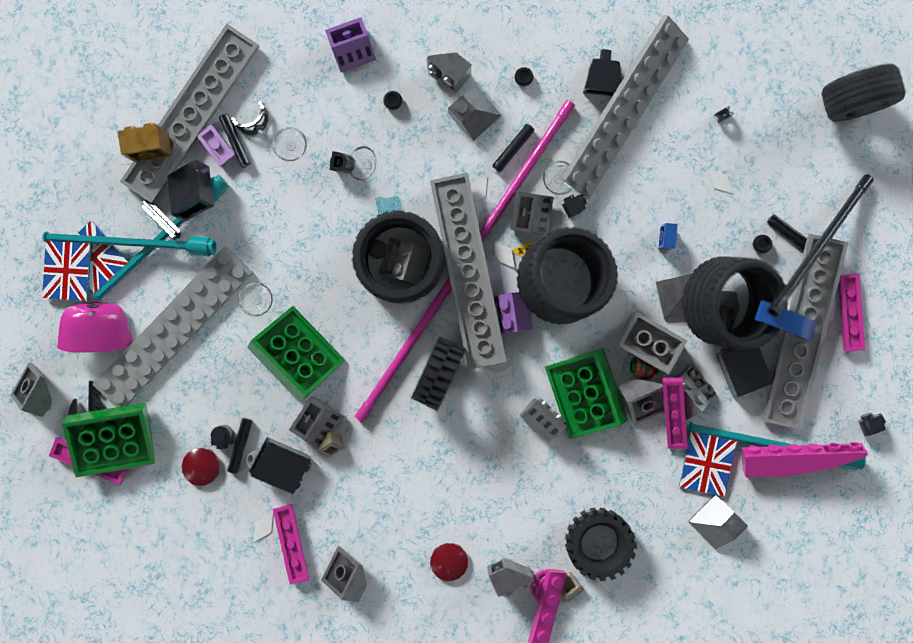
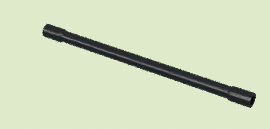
(781, 300)

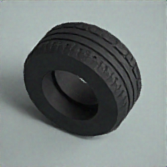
(863, 92)

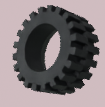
(438, 373)
(617, 560)

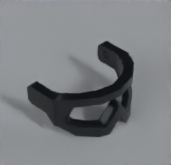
(257, 127)

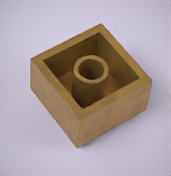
(144, 142)

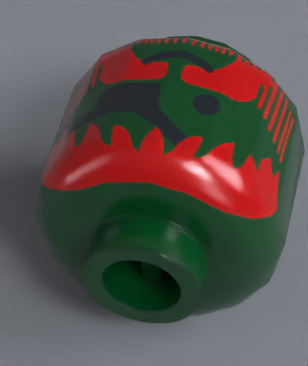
(642, 369)

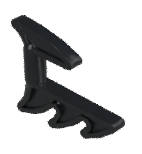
(93, 400)

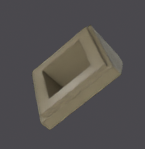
(331, 444)
(571, 587)

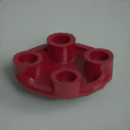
(200, 466)
(449, 562)

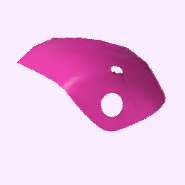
(97, 333)

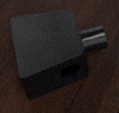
(603, 75)

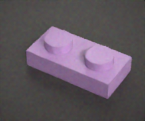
(216, 145)

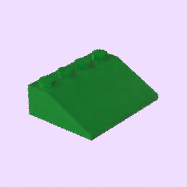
(295, 353)
(586, 393)
(109, 439)

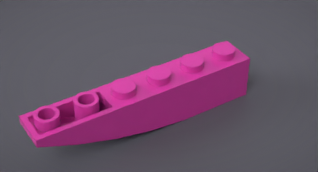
(798, 459)

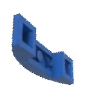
(788, 321)

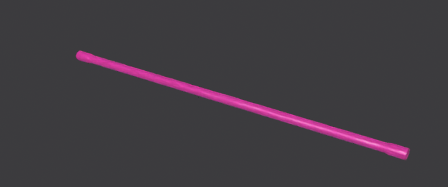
(368, 405)

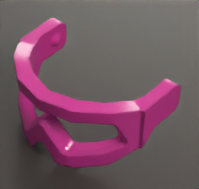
(536, 593)

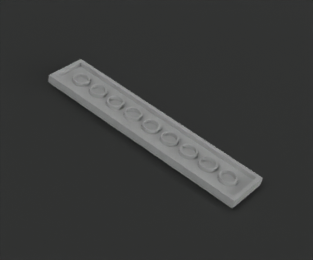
(625, 107)
(193, 109)
(468, 271)
(173, 328)
(799, 358)

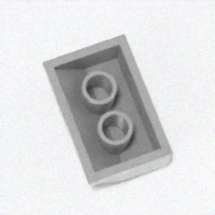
(651, 342)

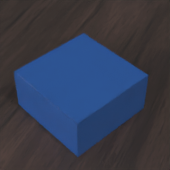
(667, 236)

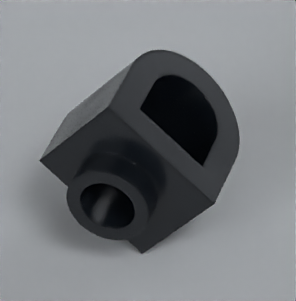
(342, 162)
(574, 205)
(872, 424)
(222, 437)

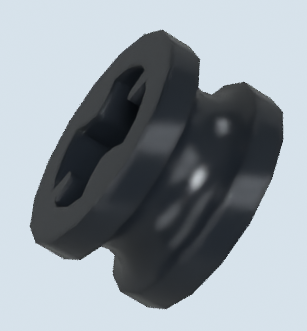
(723, 114)

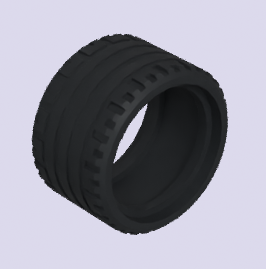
(376, 227)
(595, 256)
(703, 297)

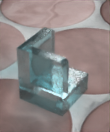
(387, 204)

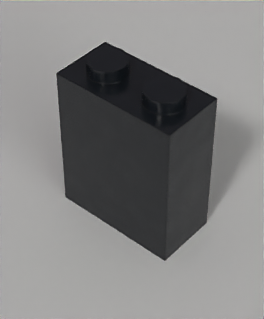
(190, 190)
(744, 370)
(280, 465)

